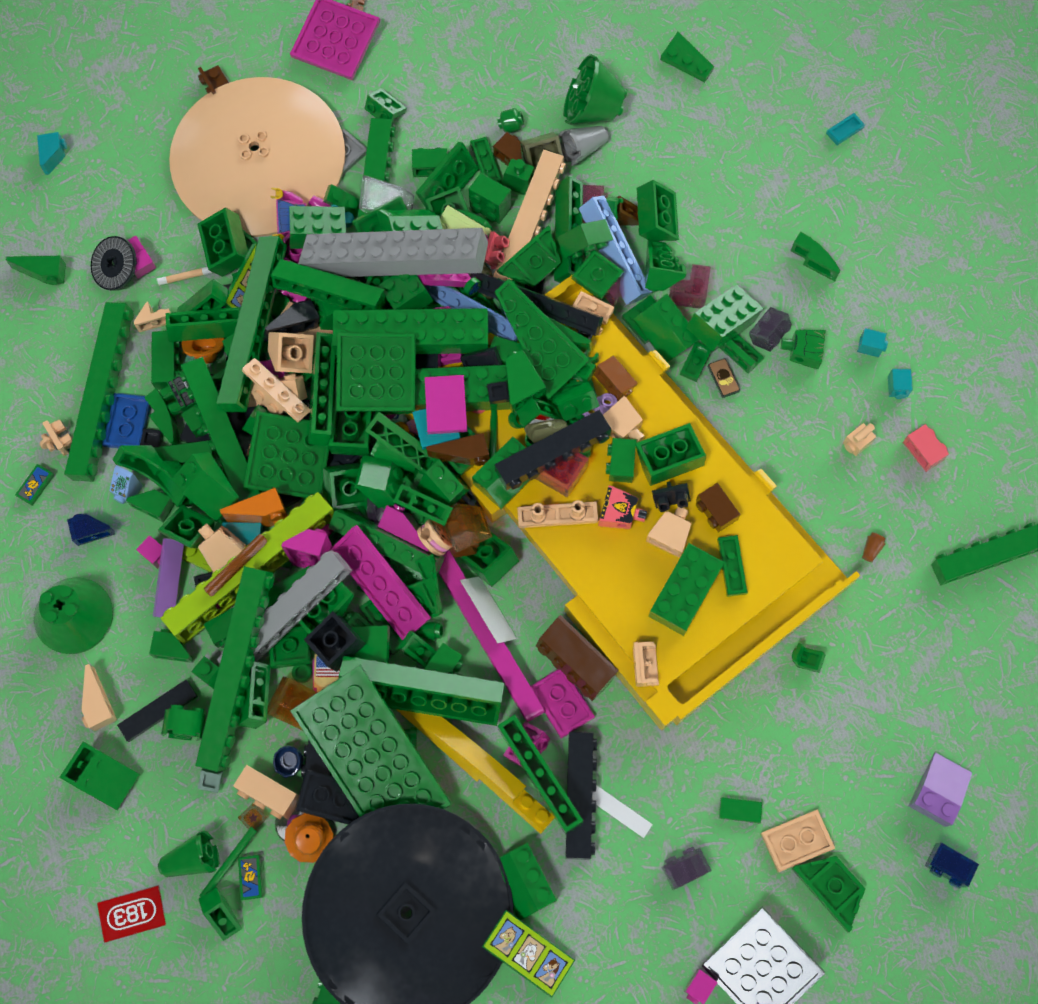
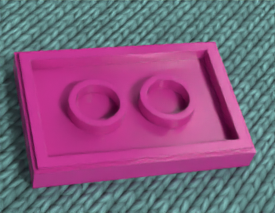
(445, 404)
(562, 703)

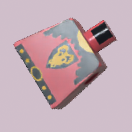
(620, 509)

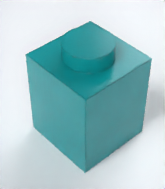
(872, 342)
(900, 383)

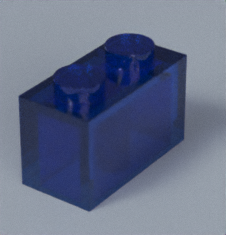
(951, 865)

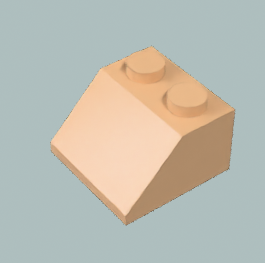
(291, 352)

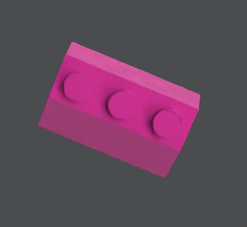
(307, 547)

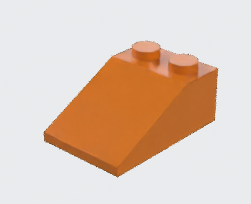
(262, 508)

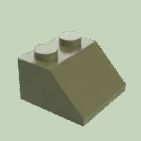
(533, 147)

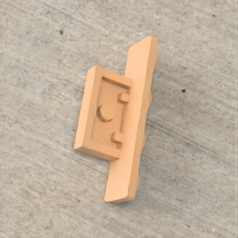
(274, 393)

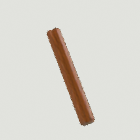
(235, 565)

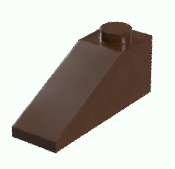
(466, 450)

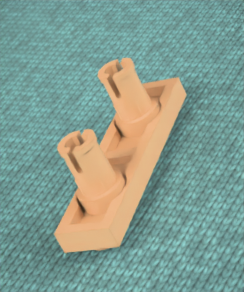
(557, 514)

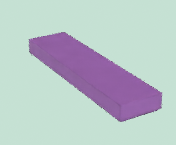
(168, 576)

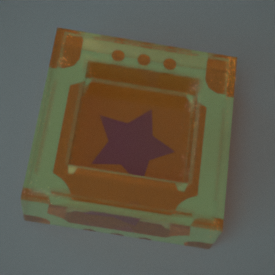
(252, 817)

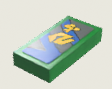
(34, 484)
(250, 877)

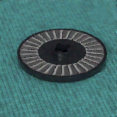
(116, 251)

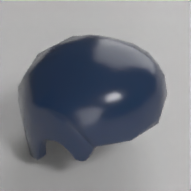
(288, 761)

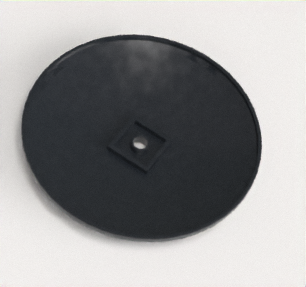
(394, 861)

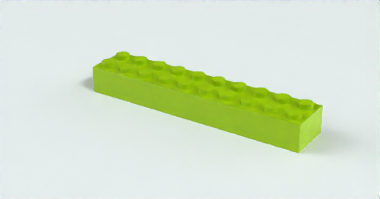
(197, 608)

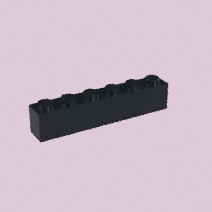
(553, 450)
(579, 791)

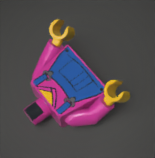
(283, 201)

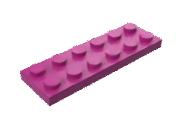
(381, 583)

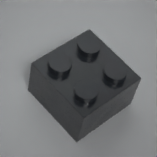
(334, 640)

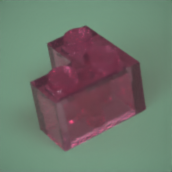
(693, 291)

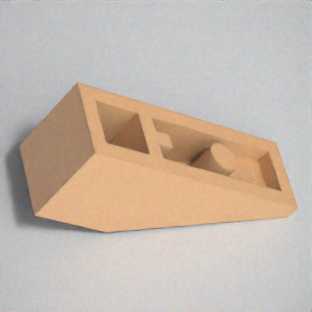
(95, 703)

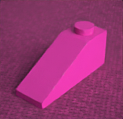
(401, 524)

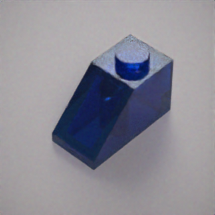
(87, 529)

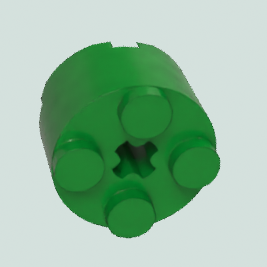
(183, 723)

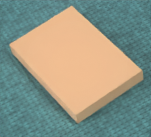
(797, 841)

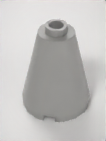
(581, 142)

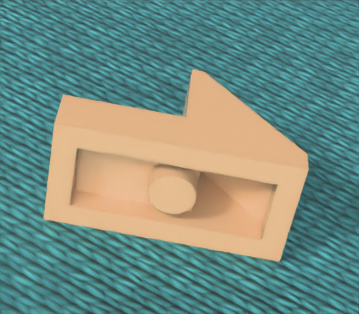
(148, 320)

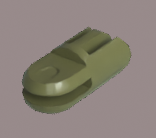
(543, 429)

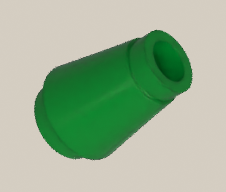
(431, 630)

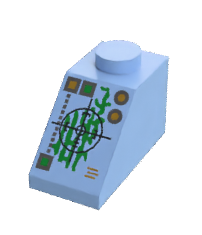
(124, 485)

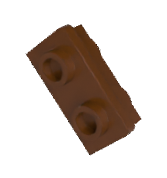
(212, 78)

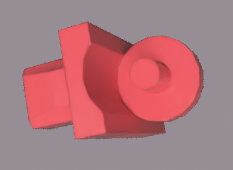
(494, 249)

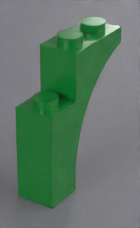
(148, 463)

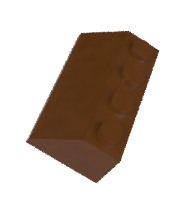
(576, 658)

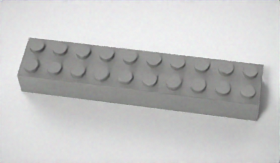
(396, 252)

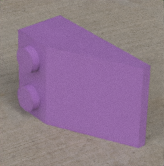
(941, 790)

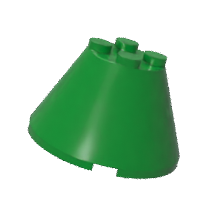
(593, 94)
(73, 615)

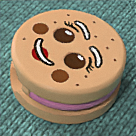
(434, 537)

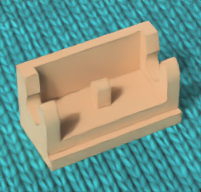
(645, 664)

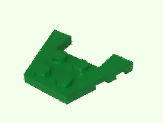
(427, 590)

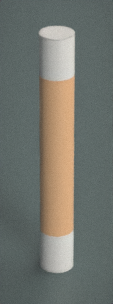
(182, 276)

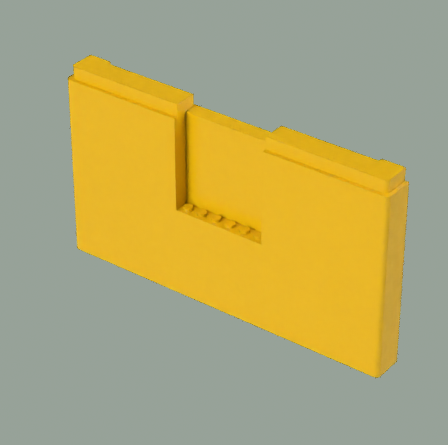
(622, 574)

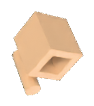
(859, 439)

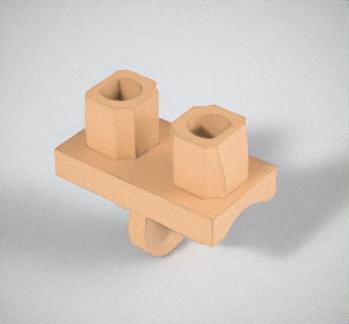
(53, 430)

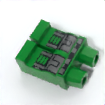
(177, 389)

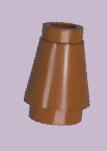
(873, 546)

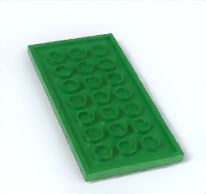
(366, 746)

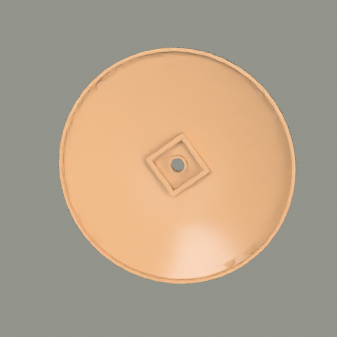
(297, 150)

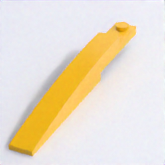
(481, 767)

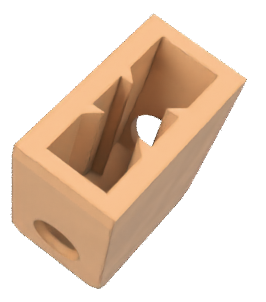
(624, 421)
(671, 532)
(219, 546)

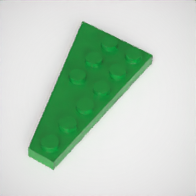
(542, 341)

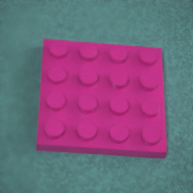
(335, 37)

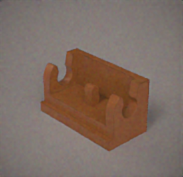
(615, 378)

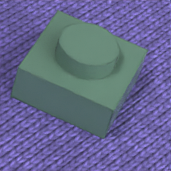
(210, 780)

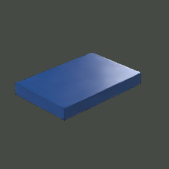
(127, 420)

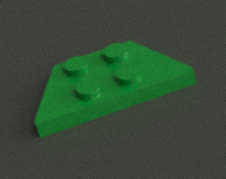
(533, 261)
(833, 887)

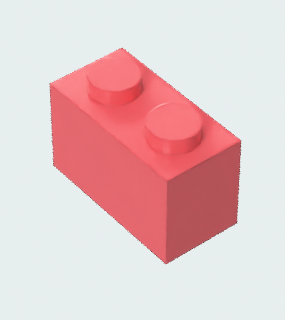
(926, 447)

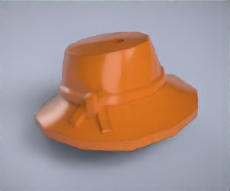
(203, 348)
(309, 848)

